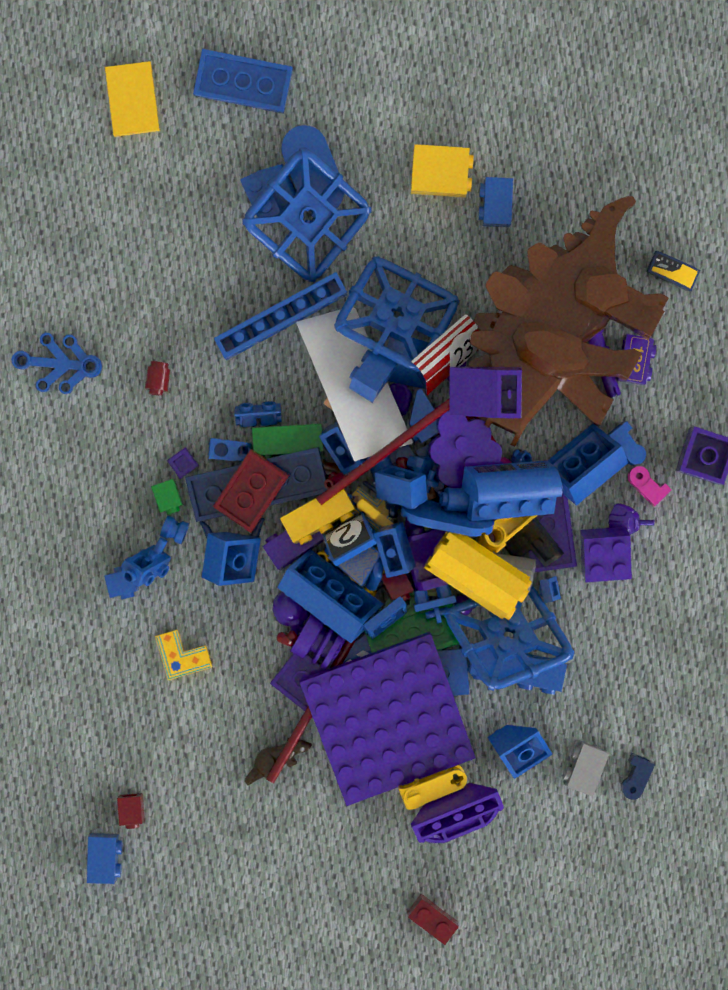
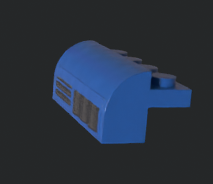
(511, 490)

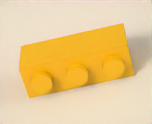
(315, 517)

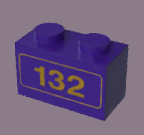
(642, 371)

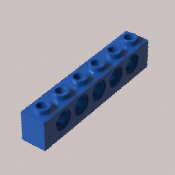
(281, 316)

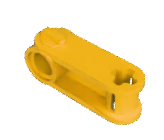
(503, 531)
(432, 787)

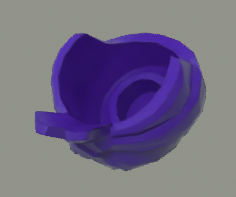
(289, 612)

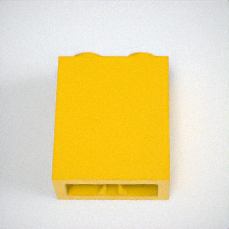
(441, 170)

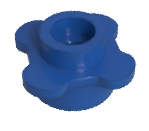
(522, 456)

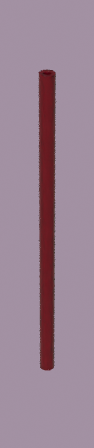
(384, 452)
(303, 722)

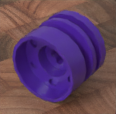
(319, 640)

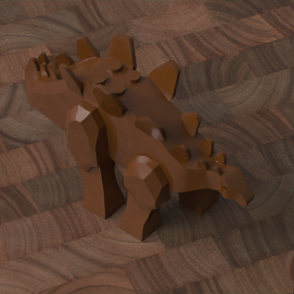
(556, 312)

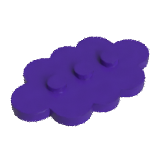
(461, 445)

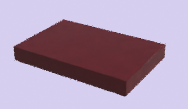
(251, 490)

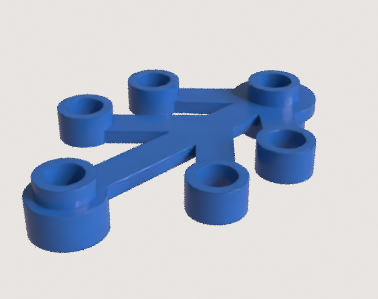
(61, 364)

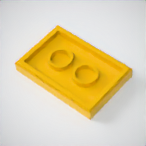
(132, 99)

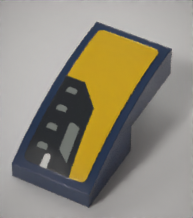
(673, 271)

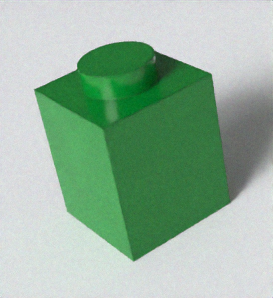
(167, 496)

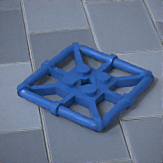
(292, 215)
(392, 300)
(504, 647)

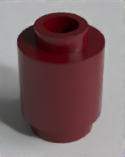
(157, 378)

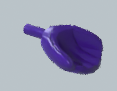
(402, 397)
(626, 516)

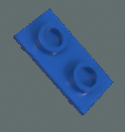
(269, 412)

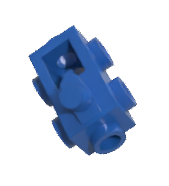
(146, 565)

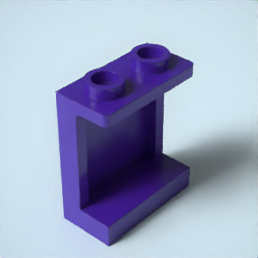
(422, 546)

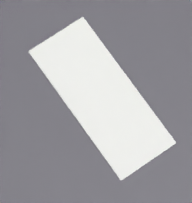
(363, 423)

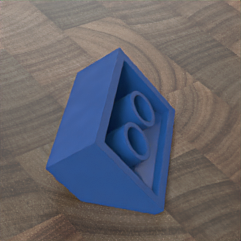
(588, 463)

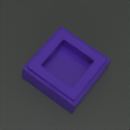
(182, 463)

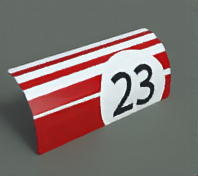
(447, 351)

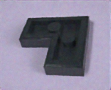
(537, 539)

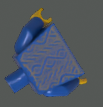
(363, 568)

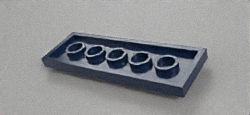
(305, 480)

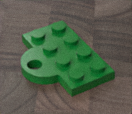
(413, 625)

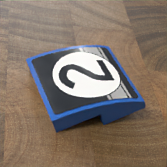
(349, 538)

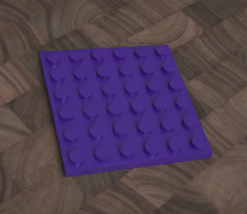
(387, 718)

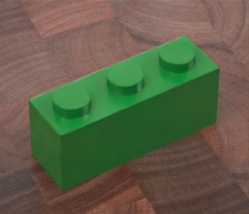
(286, 439)

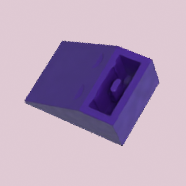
(486, 391)

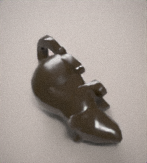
(267, 757)

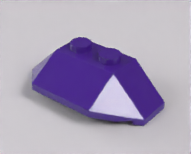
(457, 814)

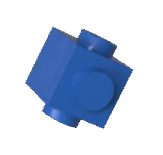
(118, 587)

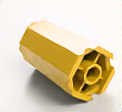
(479, 574)

